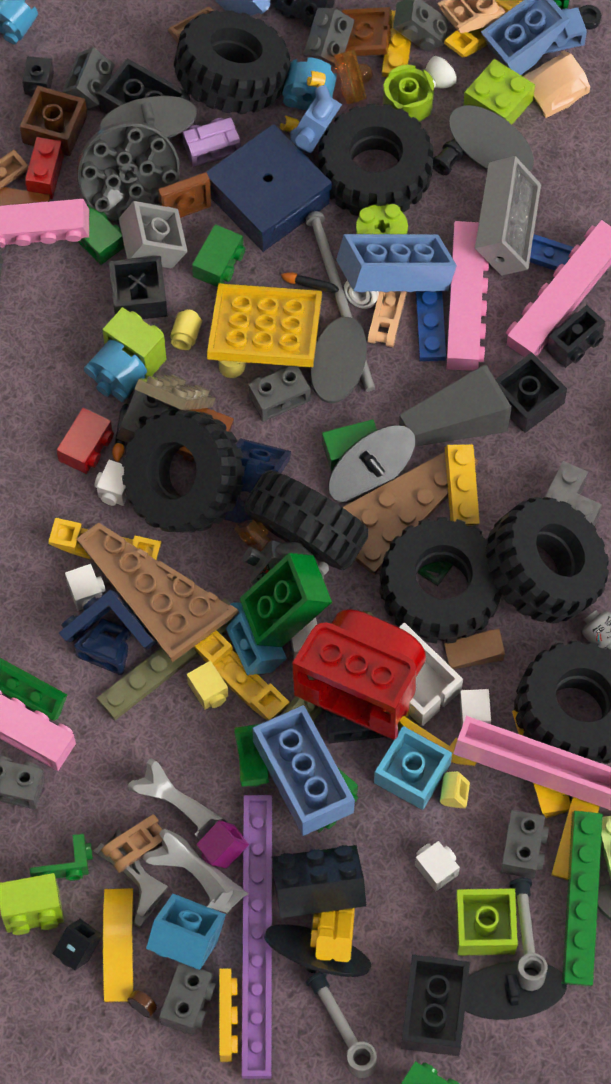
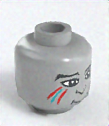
(598, 629)

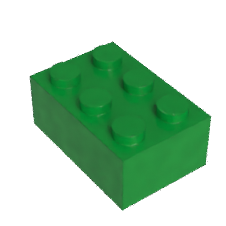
(285, 600)

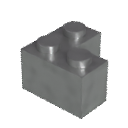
(568, 487)

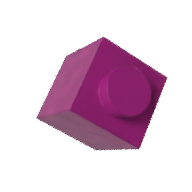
(222, 844)

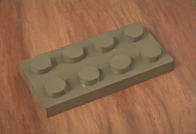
(175, 392)

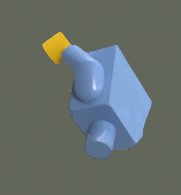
(316, 119)

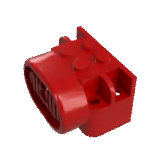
(360, 670)

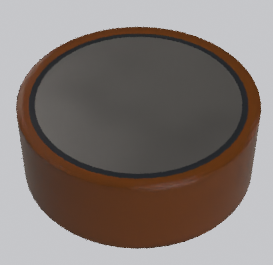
(142, 1003)

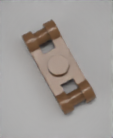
(135, 842)

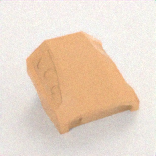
(471, 14)
(558, 83)

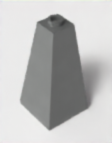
(460, 411)

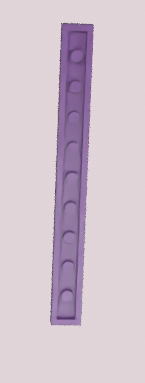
(256, 951)

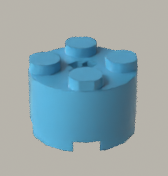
(16, 19)
(296, 91)
(115, 370)

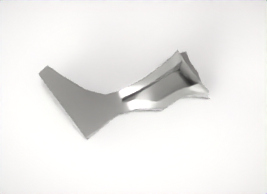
(158, 786)
(179, 853)
(150, 889)

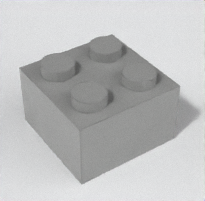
(152, 232)

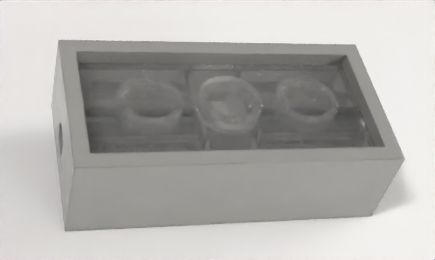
(508, 216)

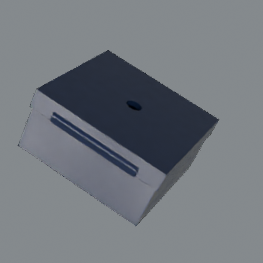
(268, 187)

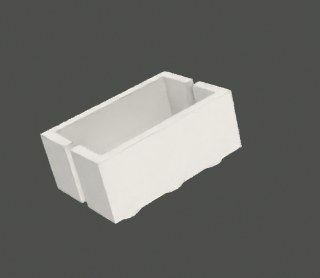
(434, 684)

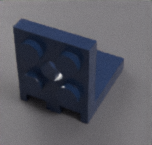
(256, 460)
(96, 609)

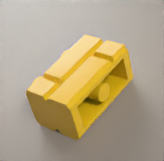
(333, 934)

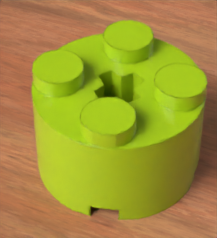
(410, 91)
(382, 220)

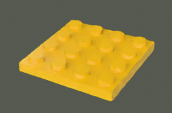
(265, 325)

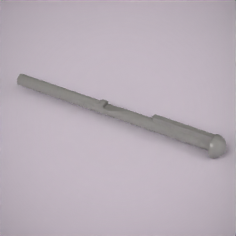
(316, 219)

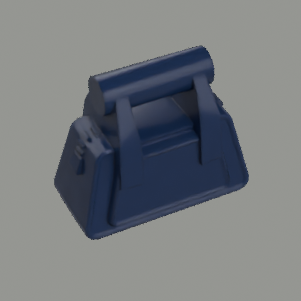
(103, 649)

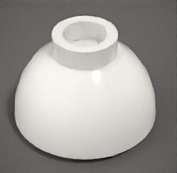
(441, 72)
(360, 299)

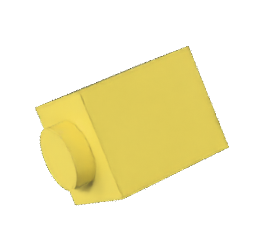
(208, 685)

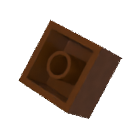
(54, 117)

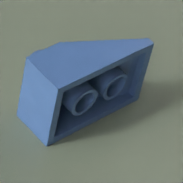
(525, 33)

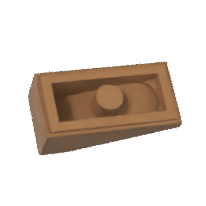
(475, 650)

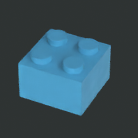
(185, 931)

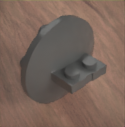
(126, 166)

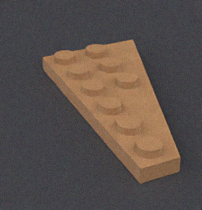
(397, 506)
(162, 599)

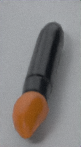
(293, 278)
(118, 449)

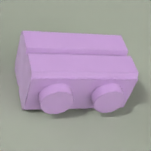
(211, 141)

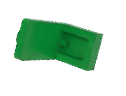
(252, 767)
(71, 871)

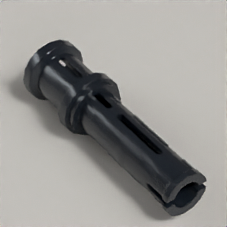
(448, 156)

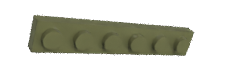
(145, 679)

